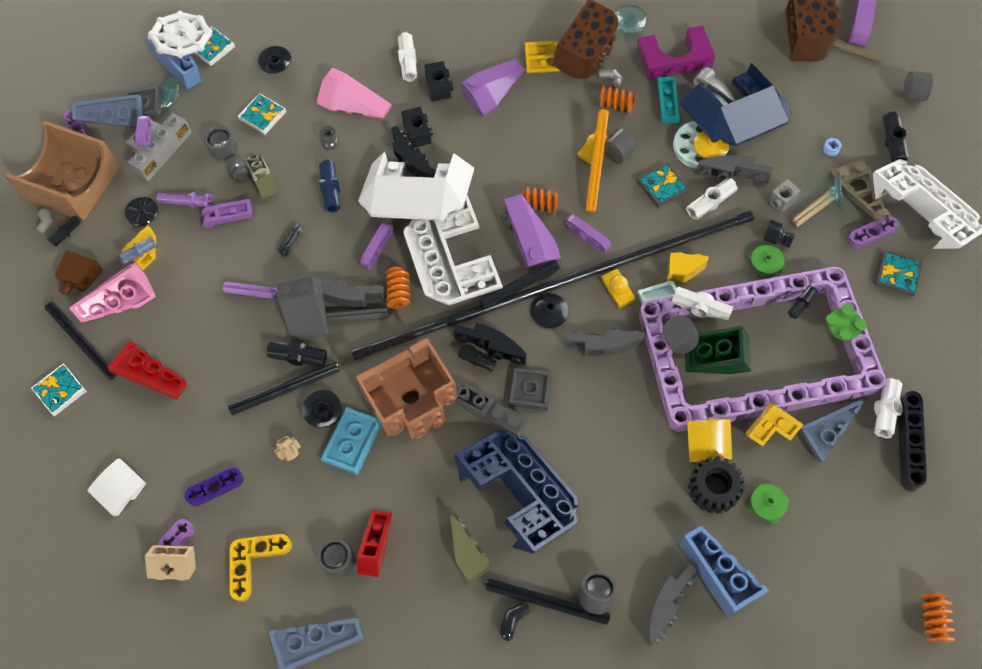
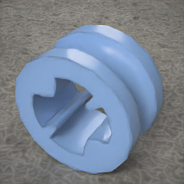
(827, 148)

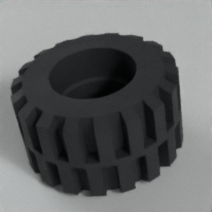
(722, 470)

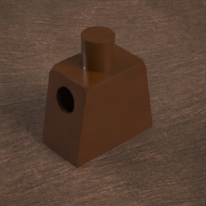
(76, 272)

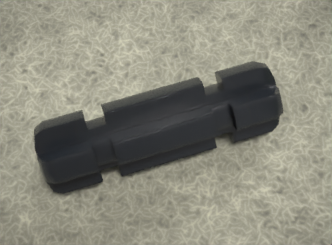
(290, 240)

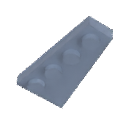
(113, 111)
(309, 643)

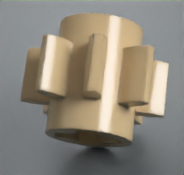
(287, 448)

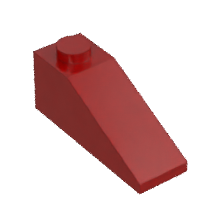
(374, 544)

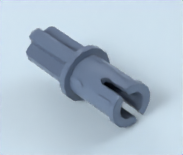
(137, 250)

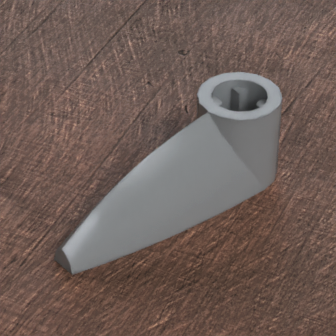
(707, 79)

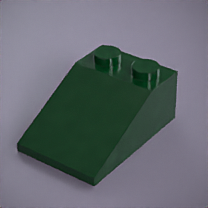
(720, 352)

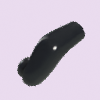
(511, 619)

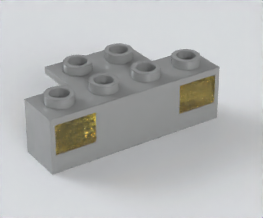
(163, 143)

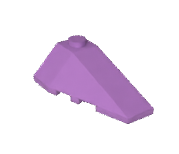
(489, 86)
(532, 236)

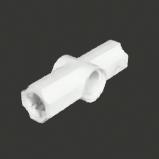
(407, 57)
(717, 193)
(702, 304)
(888, 408)

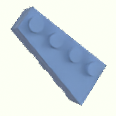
(720, 572)

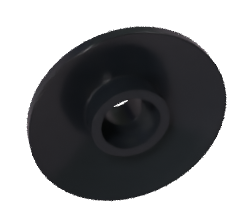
(274, 59)
(546, 317)
(315, 403)

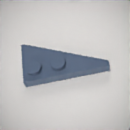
(825, 431)

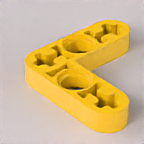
(248, 554)

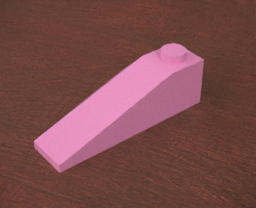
(346, 94)
(120, 292)

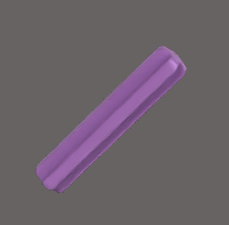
(250, 290)

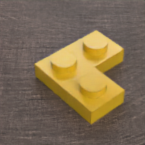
(773, 420)

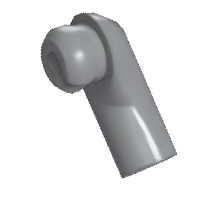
(612, 74)
(46, 220)

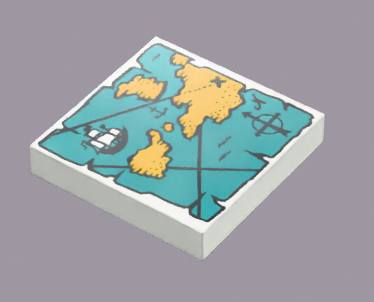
(215, 48)
(262, 114)
(58, 389)

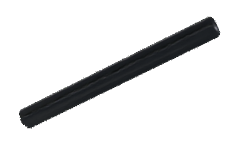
(79, 339)
(283, 388)
(545, 601)

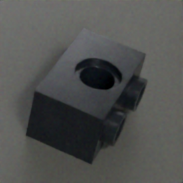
(437, 81)
(416, 126)

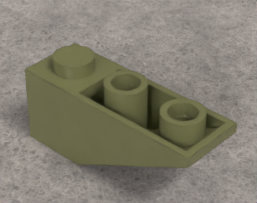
(261, 175)
(468, 558)

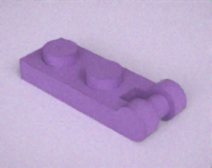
(226, 213)

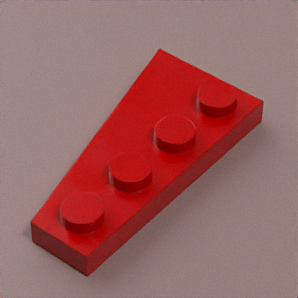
(142, 369)

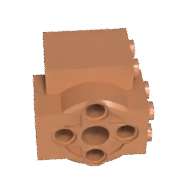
(407, 375)

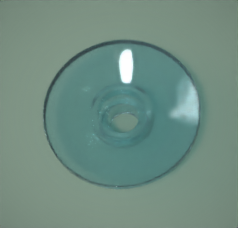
(631, 18)
(169, 91)
(836, 191)

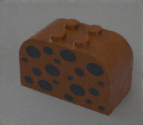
(811, 28)
(587, 41)

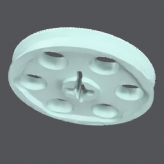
(689, 158)

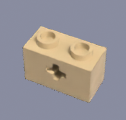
(170, 562)

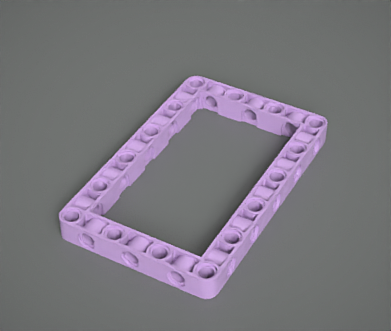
(745, 295)

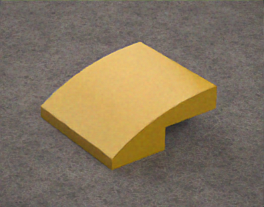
(540, 56)
(709, 439)

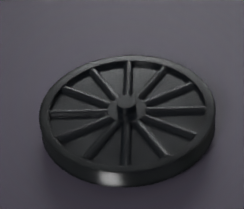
(141, 211)

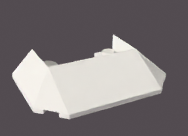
(395, 196)
(944, 210)
(434, 263)

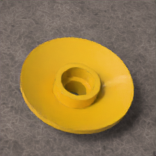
(707, 149)

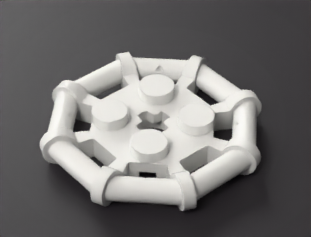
(171, 34)

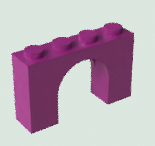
(658, 64)

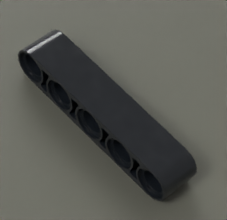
(908, 449)

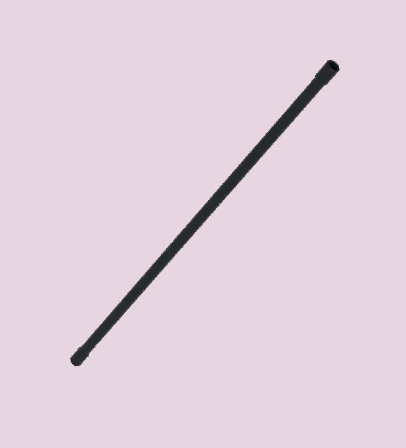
(367, 350)

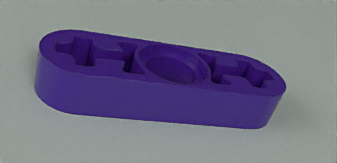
(202, 498)

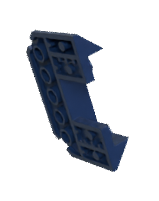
(743, 119)
(545, 497)

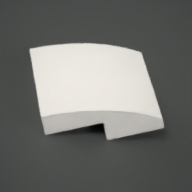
(116, 487)

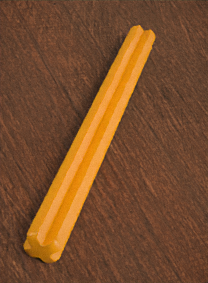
(597, 159)

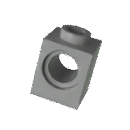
(785, 190)

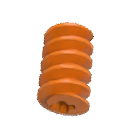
(617, 99)
(541, 200)
(397, 288)
(937, 618)

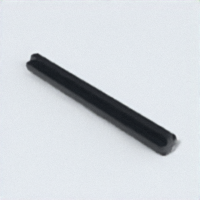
(519, 284)

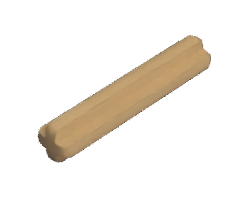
(812, 209)

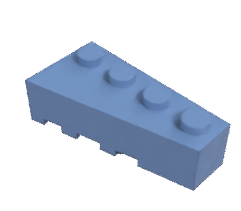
(183, 69)

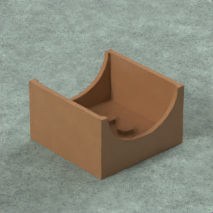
(68, 172)

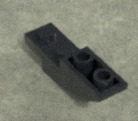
(414, 160)
(498, 344)

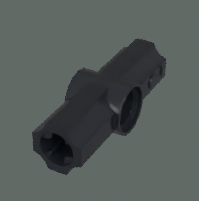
(895, 136)
(297, 353)

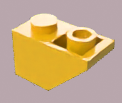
(149, 256)
(685, 266)

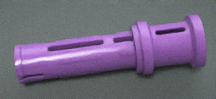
(193, 199)

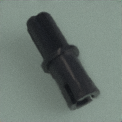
(64, 231)
(802, 302)
(477, 359)

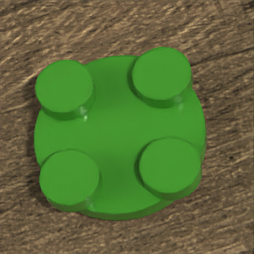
(767, 260)
(845, 323)
(768, 502)

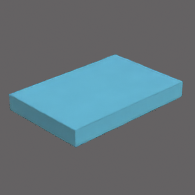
(351, 441)

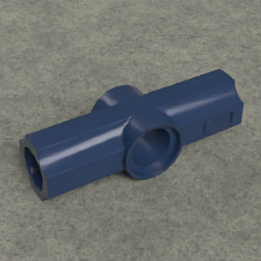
(329, 186)

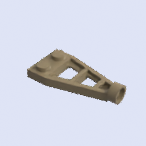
(855, 172)

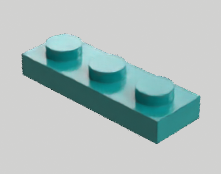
(668, 100)

